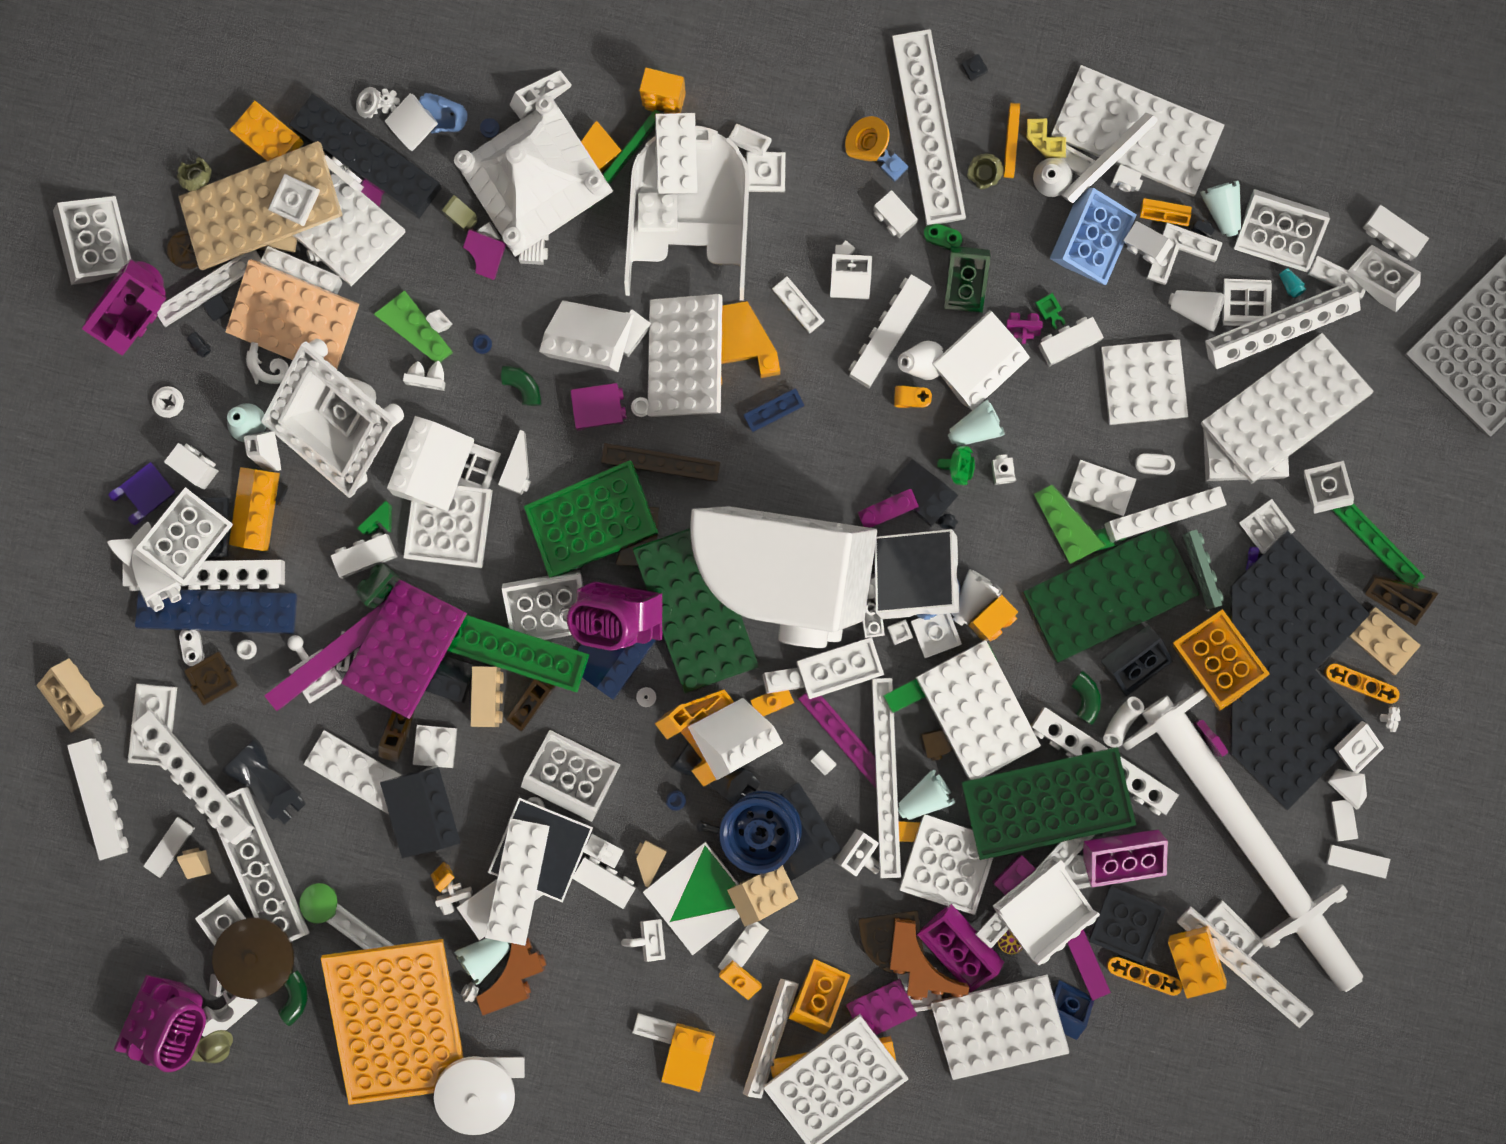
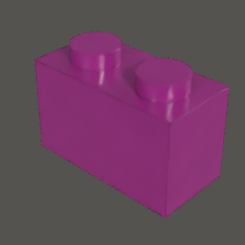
(1013, 874)

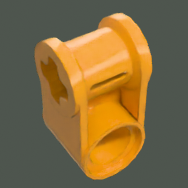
(908, 397)

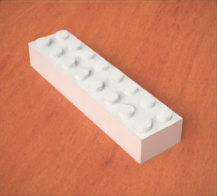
(261, 871)

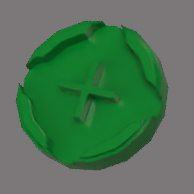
(960, 465)

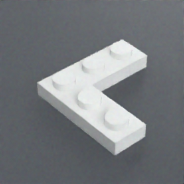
(1187, 242)

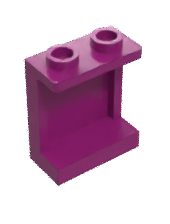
(598, 406)

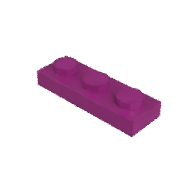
(888, 509)

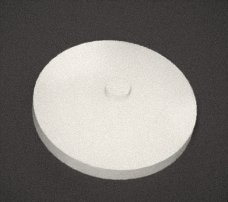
(474, 1095)

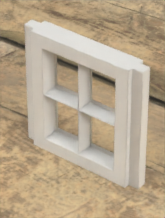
(1247, 285)
(484, 453)

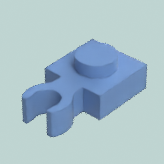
(892, 166)

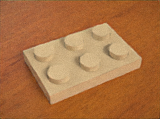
(1384, 641)

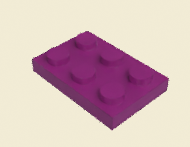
(884, 1007)

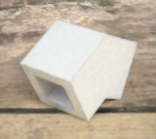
(844, 249)

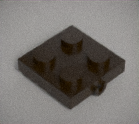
(211, 678)

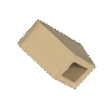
(194, 863)

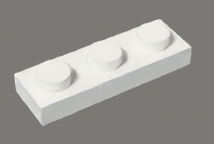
(745, 945)

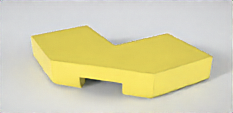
(1049, 146)

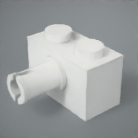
(858, 854)

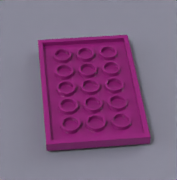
(403, 648)

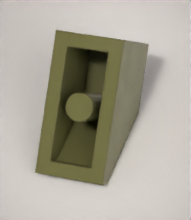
(460, 214)

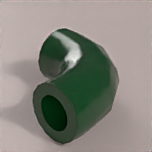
(524, 383)
(1089, 696)
(296, 999)

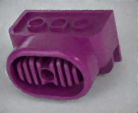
(123, 317)
(615, 616)
(163, 1024)

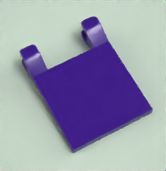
(145, 490)

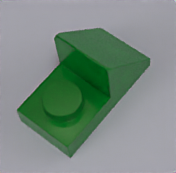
(382, 515)

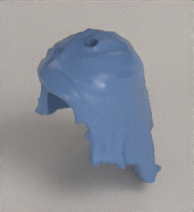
(441, 109)

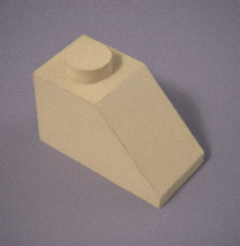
(649, 860)

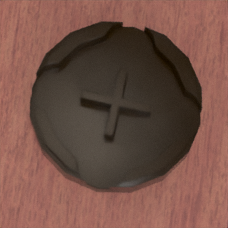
(181, 250)

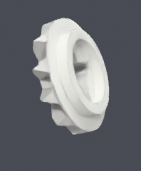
(367, 95)
(165, 393)

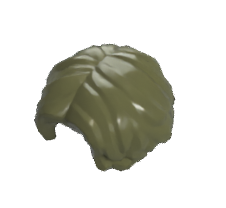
(985, 170)
(194, 175)

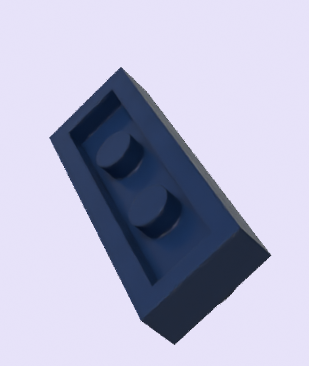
(774, 410)

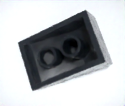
(929, 491)

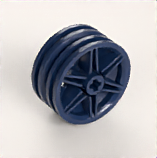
(737, 845)

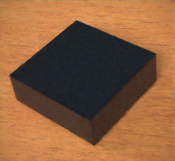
(216, 308)

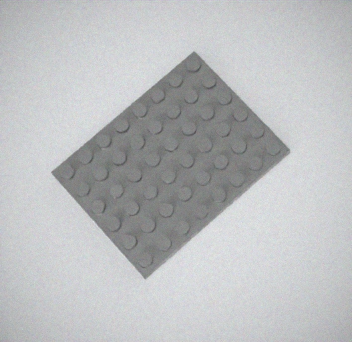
(1468, 352)

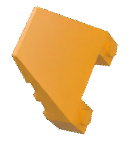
(746, 339)
(686, 714)

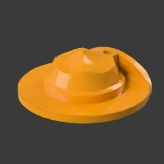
(867, 139)

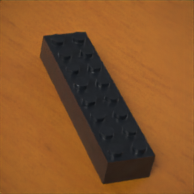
(366, 156)

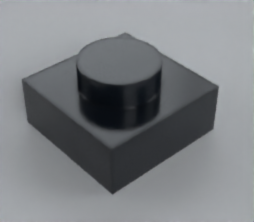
(974, 67)
(1203, 228)

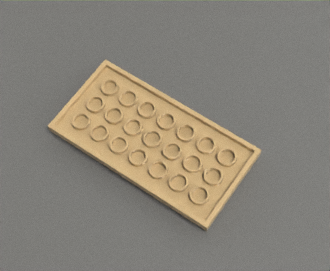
(234, 214)

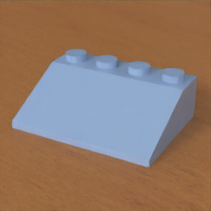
(1093, 236)

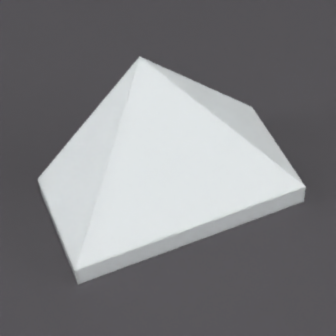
(1350, 786)

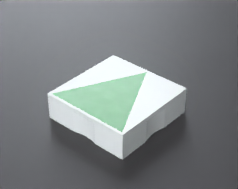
(695, 898)

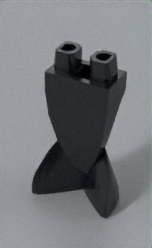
(729, 786)
(270, 788)

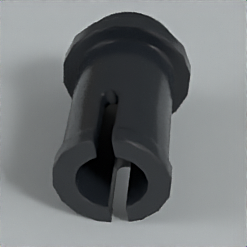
(200, 346)

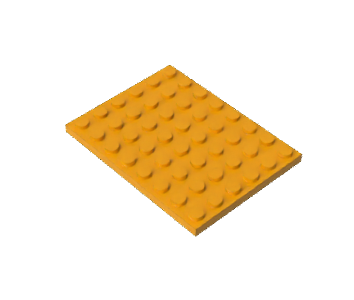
(392, 1019)

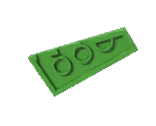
(409, 322)
(1071, 531)

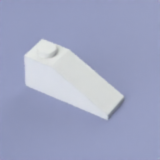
(525, 98)
(516, 471)

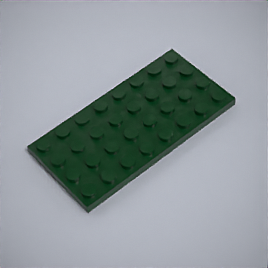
(1111, 593)
(700, 631)
(1048, 803)

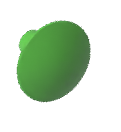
(318, 903)

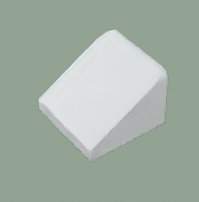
(215, 987)

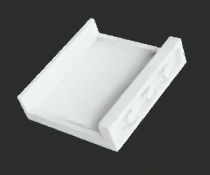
(1045, 911)

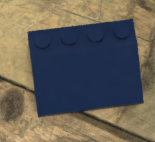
(613, 668)

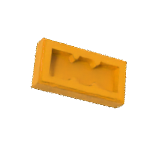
(772, 702)
(442, 876)
(740, 980)

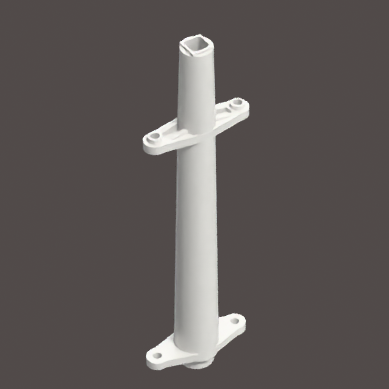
(1232, 810)

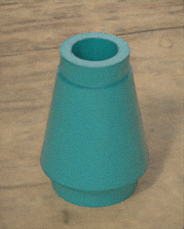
(1292, 283)

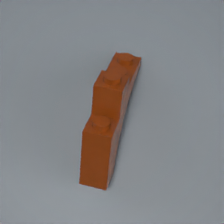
(922, 975)
(511, 985)

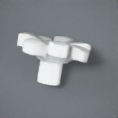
(389, 101)
(1391, 719)

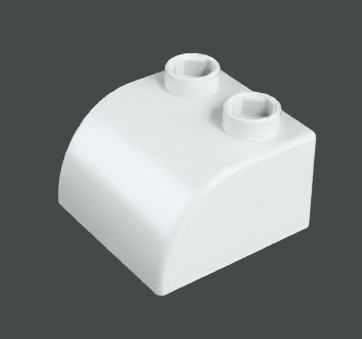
(785, 570)

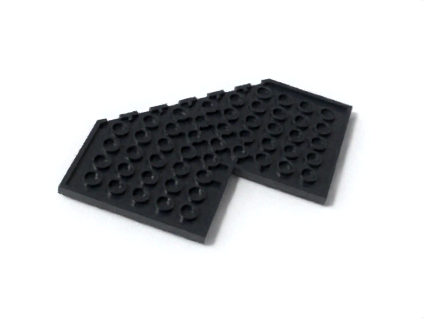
(1293, 622)

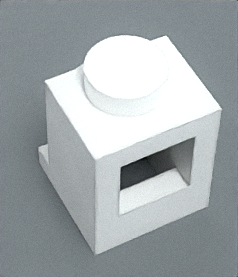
(1127, 179)
(1003, 477)

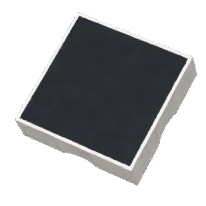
(916, 574)
(562, 850)

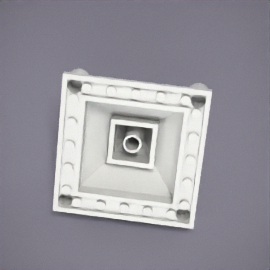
(533, 176)
(330, 418)

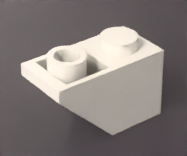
(263, 450)

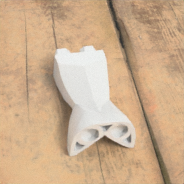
(151, 582)

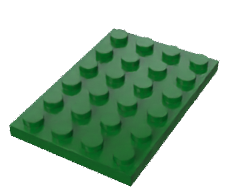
(591, 519)

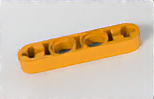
(1011, 140)
(1361, 684)
(1144, 975)

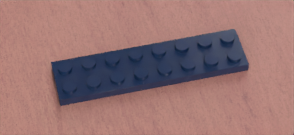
(222, 612)

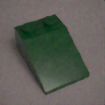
(967, 279)
(377, 586)

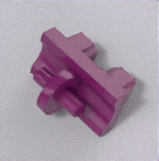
(1024, 328)

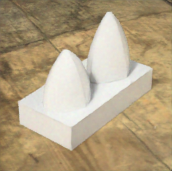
(433, 380)

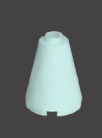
(1224, 206)
(245, 420)
(977, 426)
(926, 797)
(481, 957)

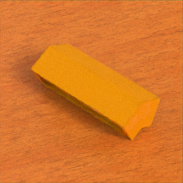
(1165, 212)

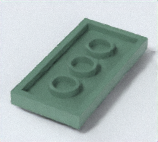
(1200, 562)

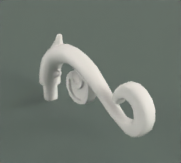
(258, 374)

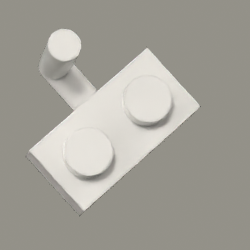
(651, 940)

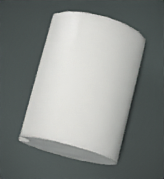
(823, 762)

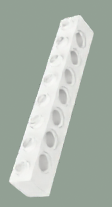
(1283, 325)
(274, 568)
(143, 729)
(1166, 796)

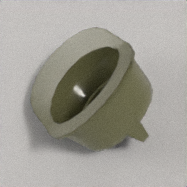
(213, 1047)

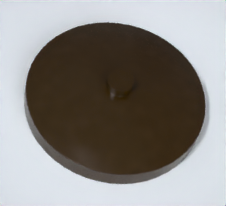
(253, 958)

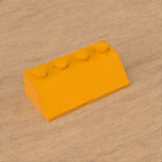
(254, 509)

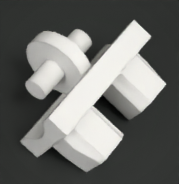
(603, 851)
(446, 900)

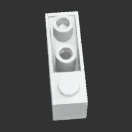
(872, 622)

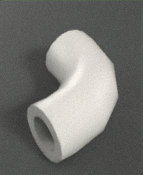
(1122, 721)

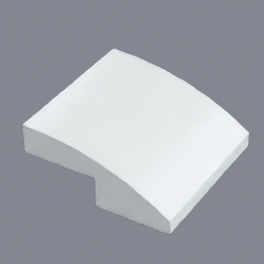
(411, 122)
(1266, 525)

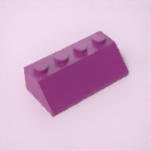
(1125, 858)
(960, 949)

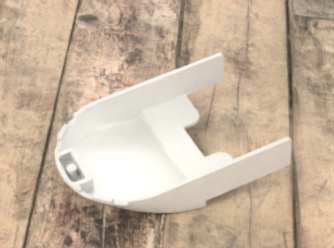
(707, 218)

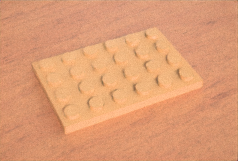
(287, 311)

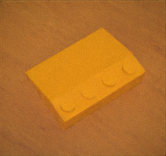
(1220, 659)

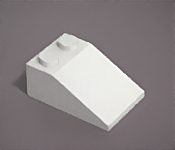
(1385, 277)

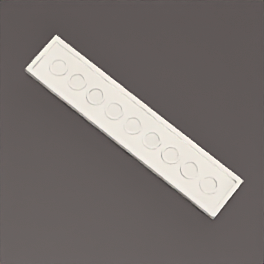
(928, 127)

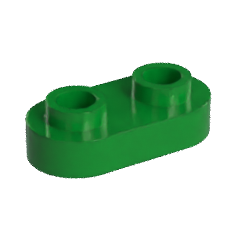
(942, 237)

